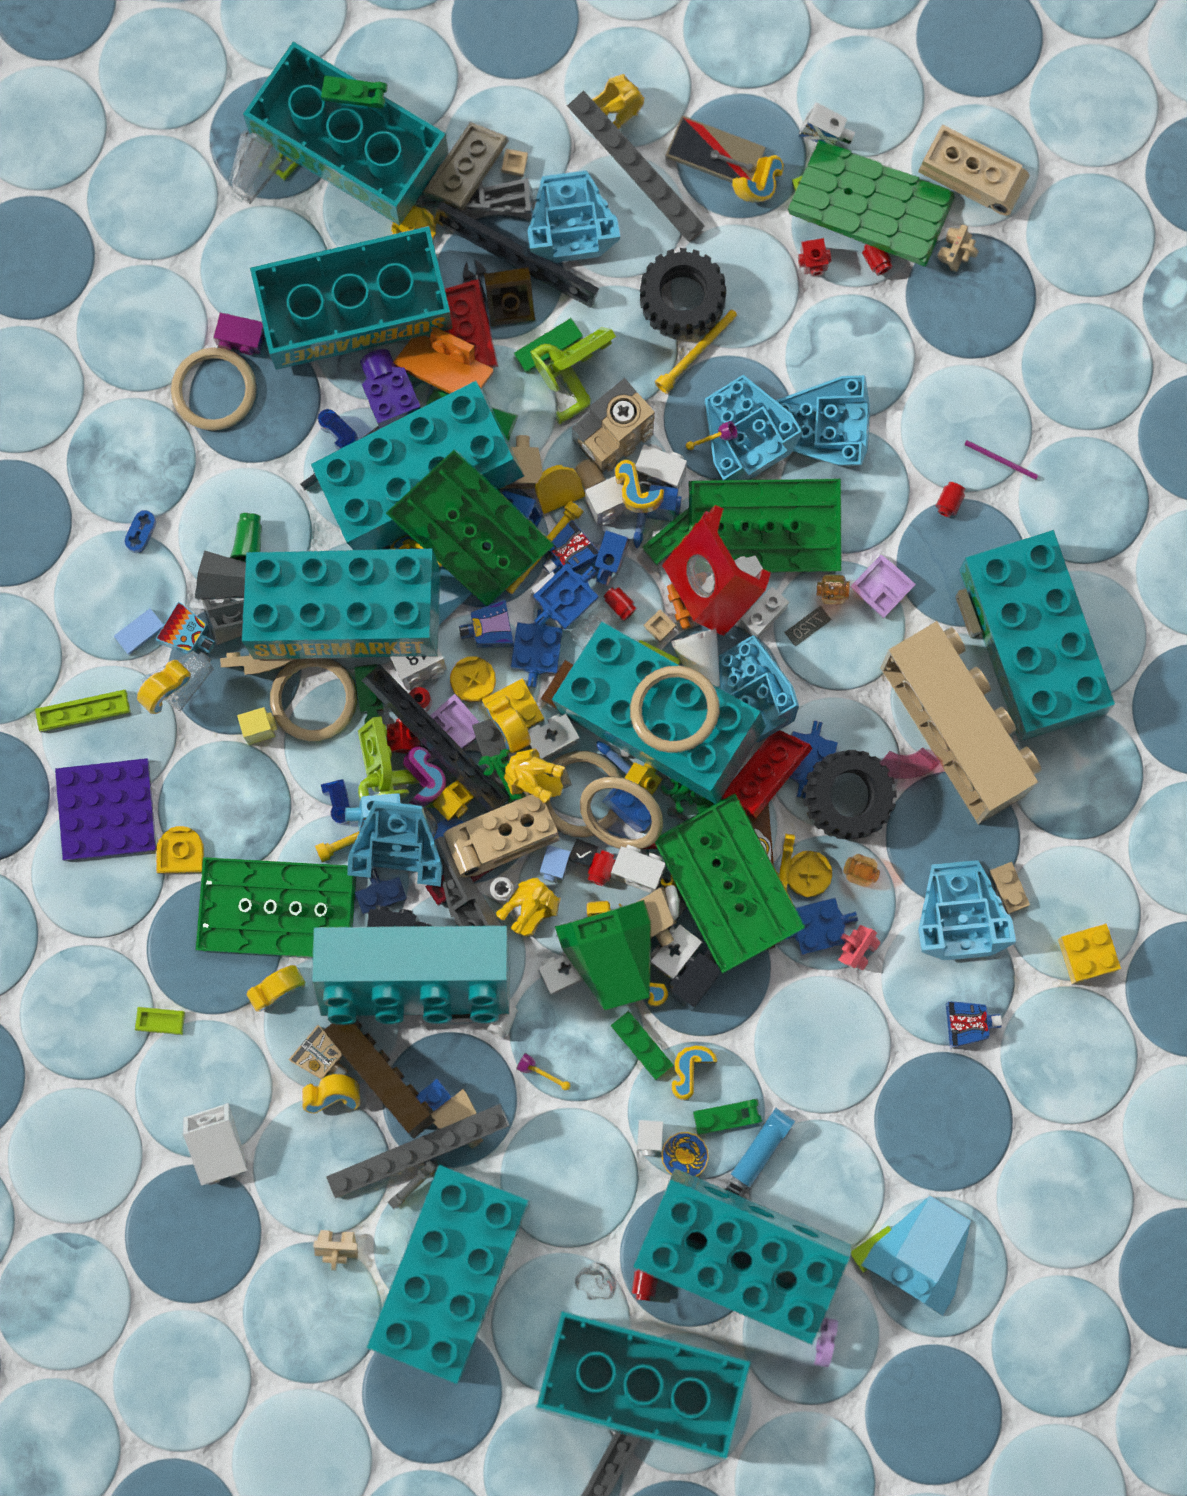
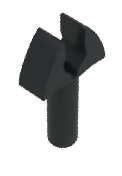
(469, 275)

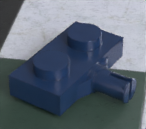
(380, 893)

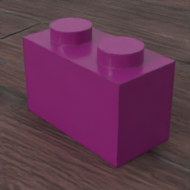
(239, 334)

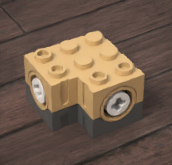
(614, 426)

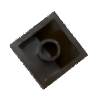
(509, 296)

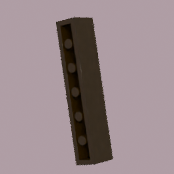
(381, 1078)

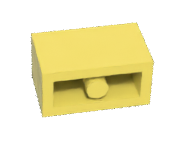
(257, 725)

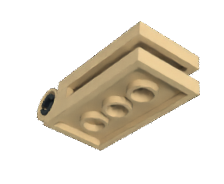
(974, 170)
(480, 843)

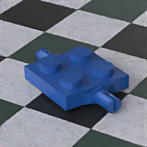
(565, 596)
(536, 649)
(820, 748)
(823, 926)

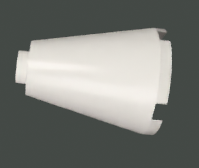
(700, 653)

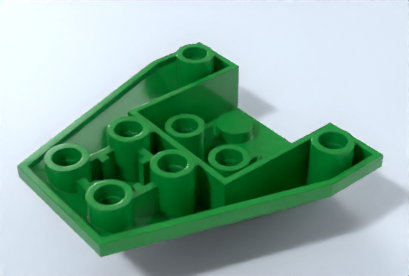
(611, 953)

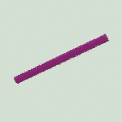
(1000, 459)

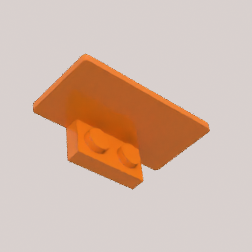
(443, 361)

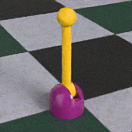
(726, 432)
(528, 1064)

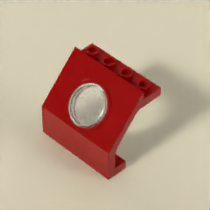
(709, 578)

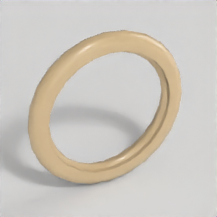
(210, 424)
(324, 733)
(686, 744)
(612, 771)
(636, 790)

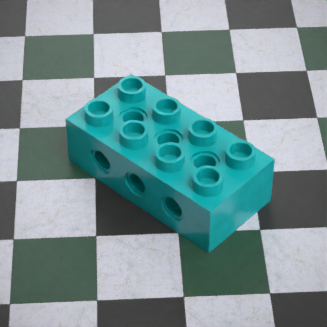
(742, 1225)

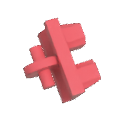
(856, 946)

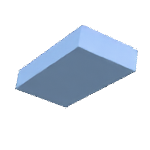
(139, 631)

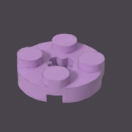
(825, 1342)

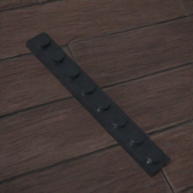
(516, 254)
(435, 738)

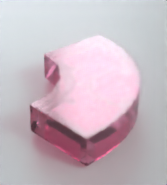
(910, 765)

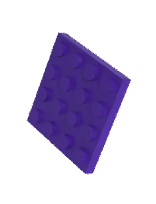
(105, 809)

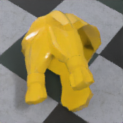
(621, 98)
(527, 774)
(536, 904)

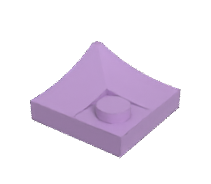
(882, 586)
(456, 721)

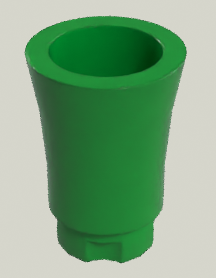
(247, 536)

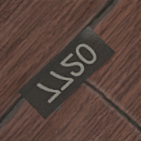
(807, 626)

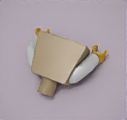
(663, 910)

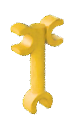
(786, 858)

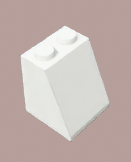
(214, 1144)

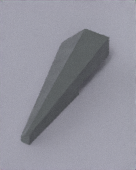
(504, 197)
(220, 577)
(224, 619)
(461, 893)

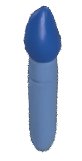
(640, 525)
(616, 759)

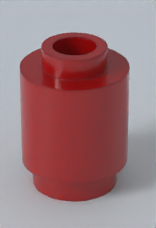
(877, 259)
(950, 499)
(620, 603)
(422, 692)
(601, 868)
(644, 1285)

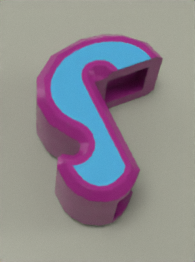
(427, 774)

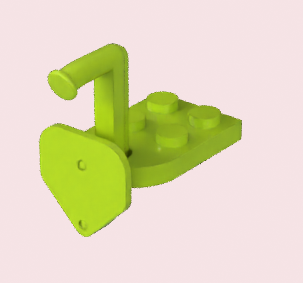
(561, 365)
(378, 763)

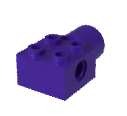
(387, 388)

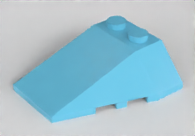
(571, 219)
(396, 839)
(963, 914)
(923, 1253)

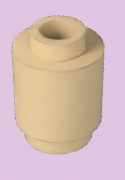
(589, 473)

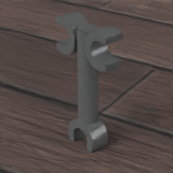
(426, 1172)

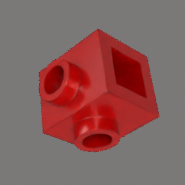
(814, 257)
(400, 738)

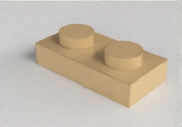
(1009, 888)

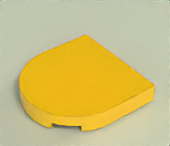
(558, 487)
(179, 851)

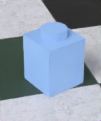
(554, 864)

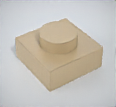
(514, 162)
(659, 625)

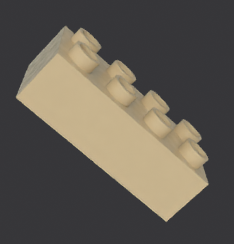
(959, 721)

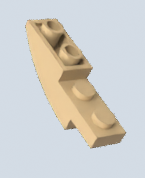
(251, 665)

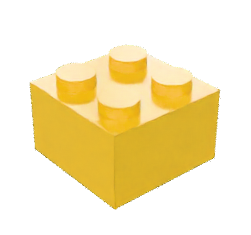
(1089, 953)

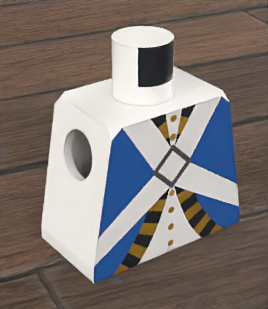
(825, 126)

